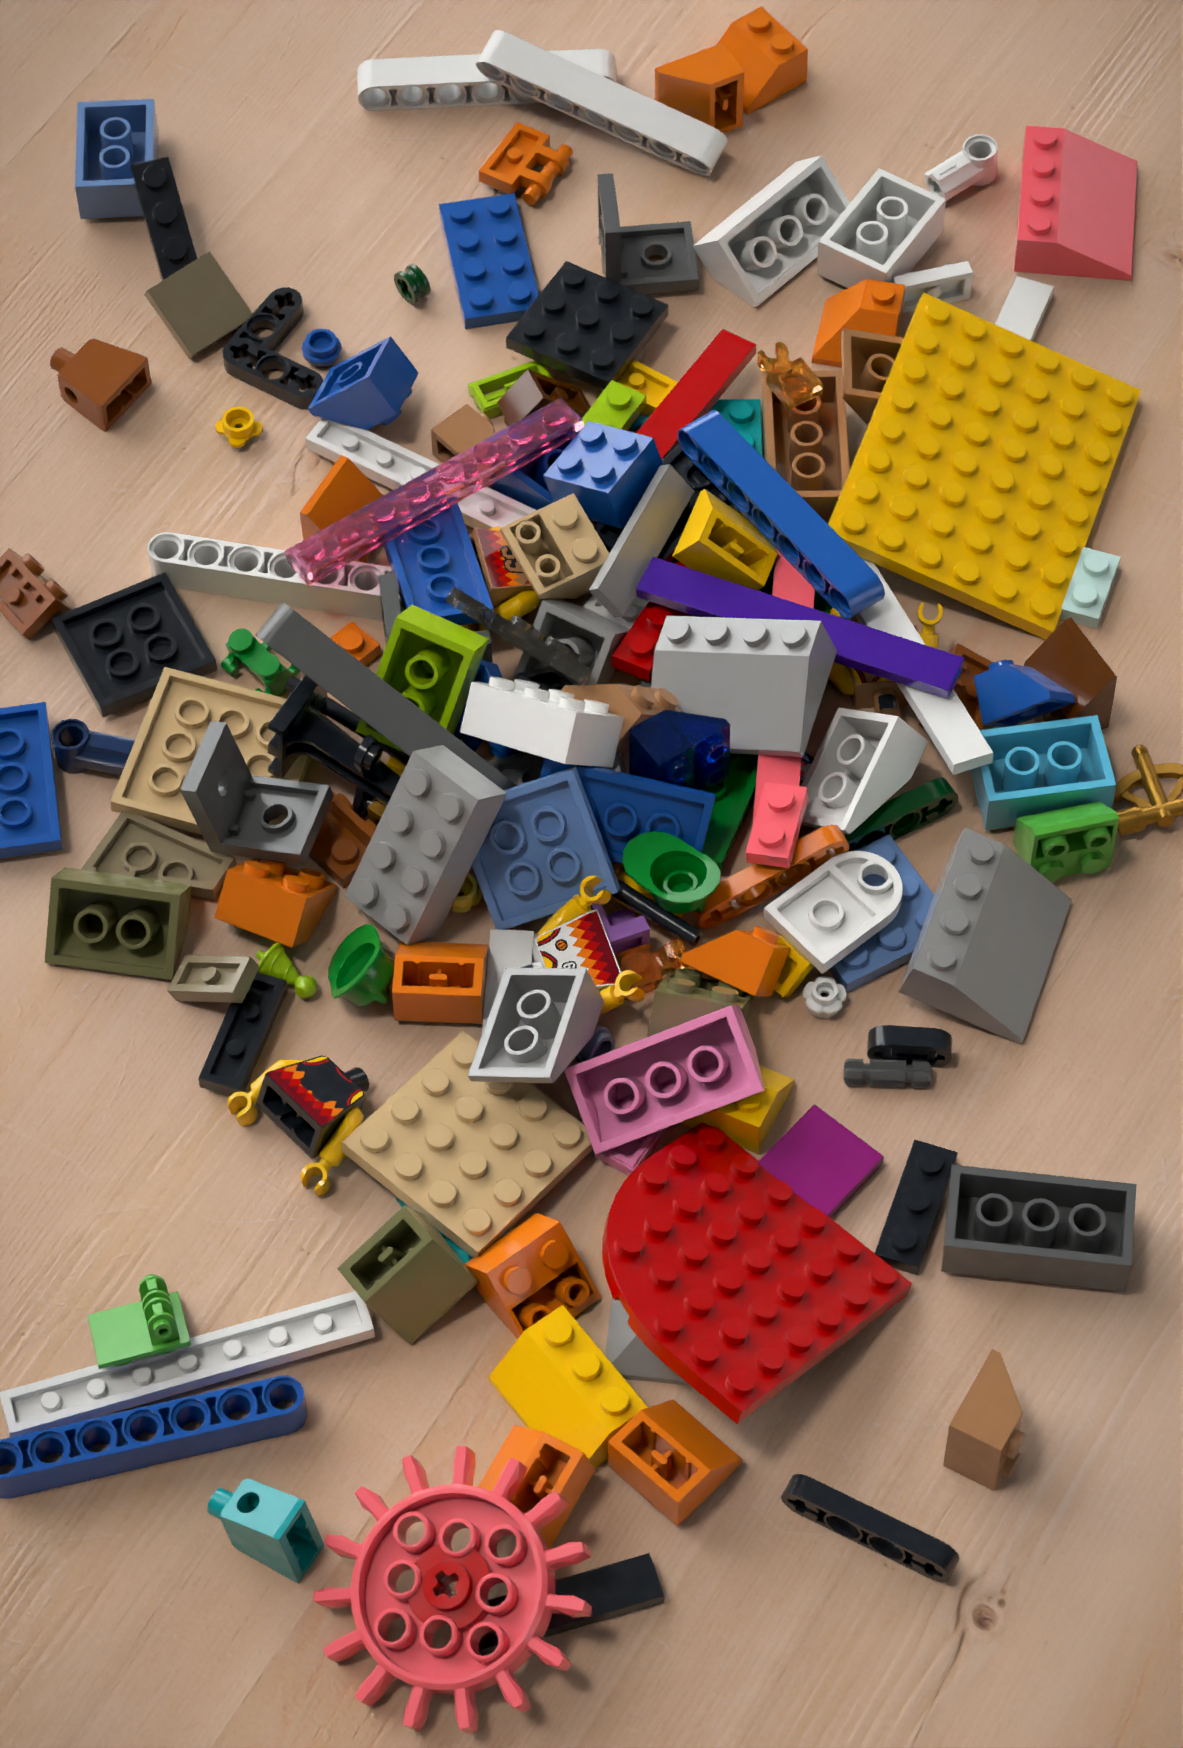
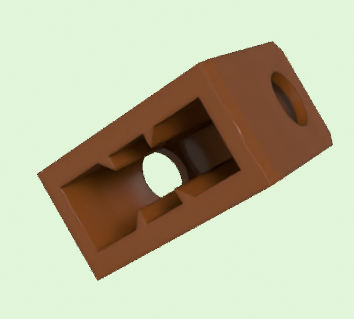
(101, 380)

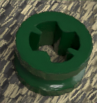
(412, 283)

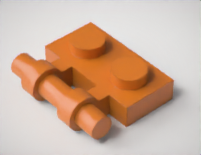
(515, 158)

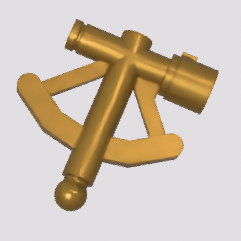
(1158, 808)

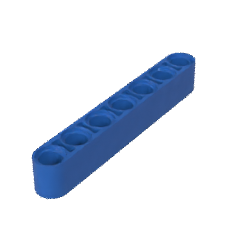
(781, 515)
(168, 1444)

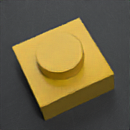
(794, 970)

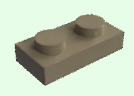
(213, 978)

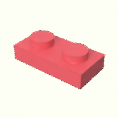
(777, 825)

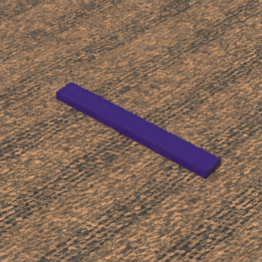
(856, 644)

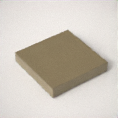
(199, 305)

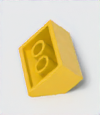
(566, 1385)

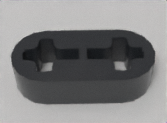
(910, 1044)

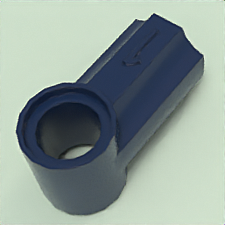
(90, 748)

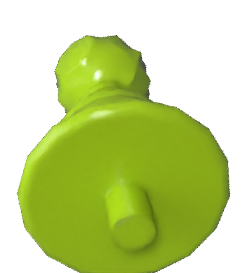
(277, 964)

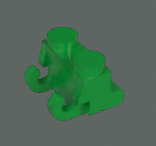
(257, 658)

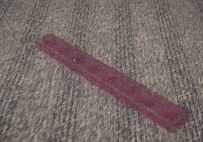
(433, 491)

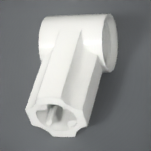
(970, 167)

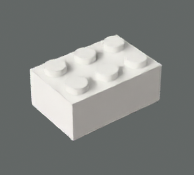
(881, 232)
(542, 722)

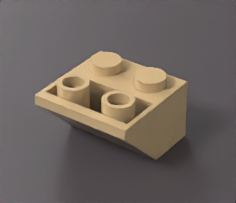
(557, 549)

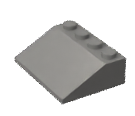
(750, 672)
(987, 938)

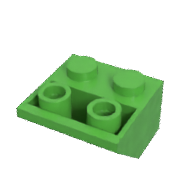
(1067, 839)

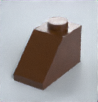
(535, 391)

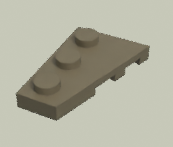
(153, 851)

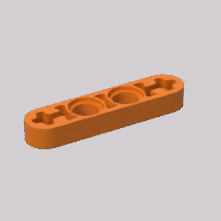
(762, 882)

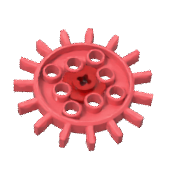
(517, 1621)

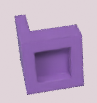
(624, 929)

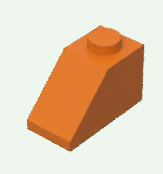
(742, 959)

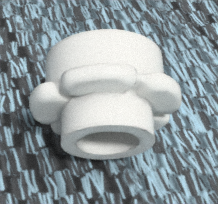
(824, 1006)

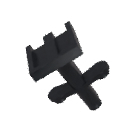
(304, 729)

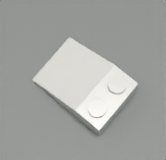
(859, 767)

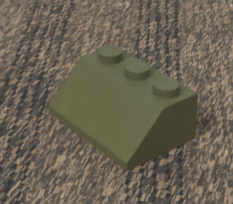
(117, 923)

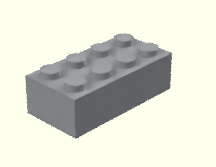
(425, 844)

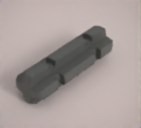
(887, 1072)

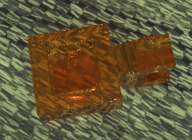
(652, 965)

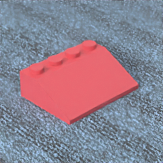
(1074, 207)

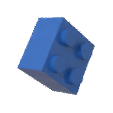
(605, 472)

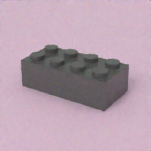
(1039, 1228)

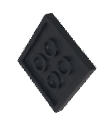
(587, 326)
(129, 639)

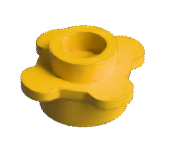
(238, 426)

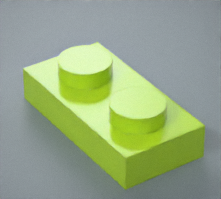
(616, 407)

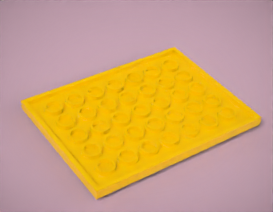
(984, 466)

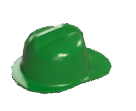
(671, 871)
(361, 968)

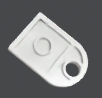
(835, 909)

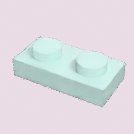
(1090, 587)

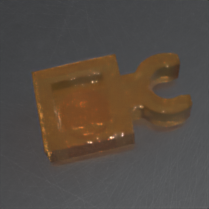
(789, 380)

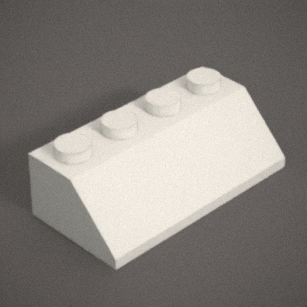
(774, 231)

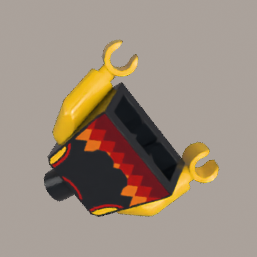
(310, 1104)

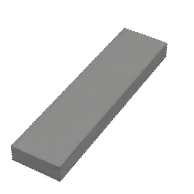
(641, 540)

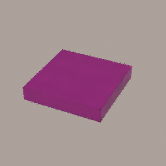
(822, 1161)

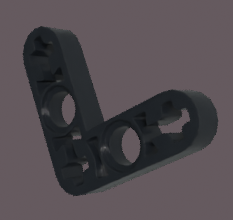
(262, 355)

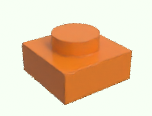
(357, 643)

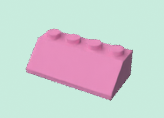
(666, 1078)

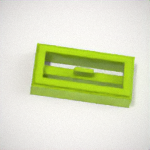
(488, 402)

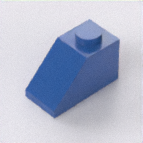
(1017, 694)

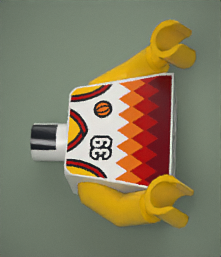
(579, 940)

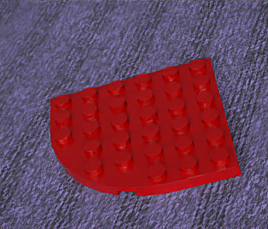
(736, 1272)

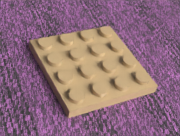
(173, 733)
(467, 1148)

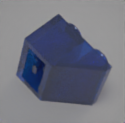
(681, 749)

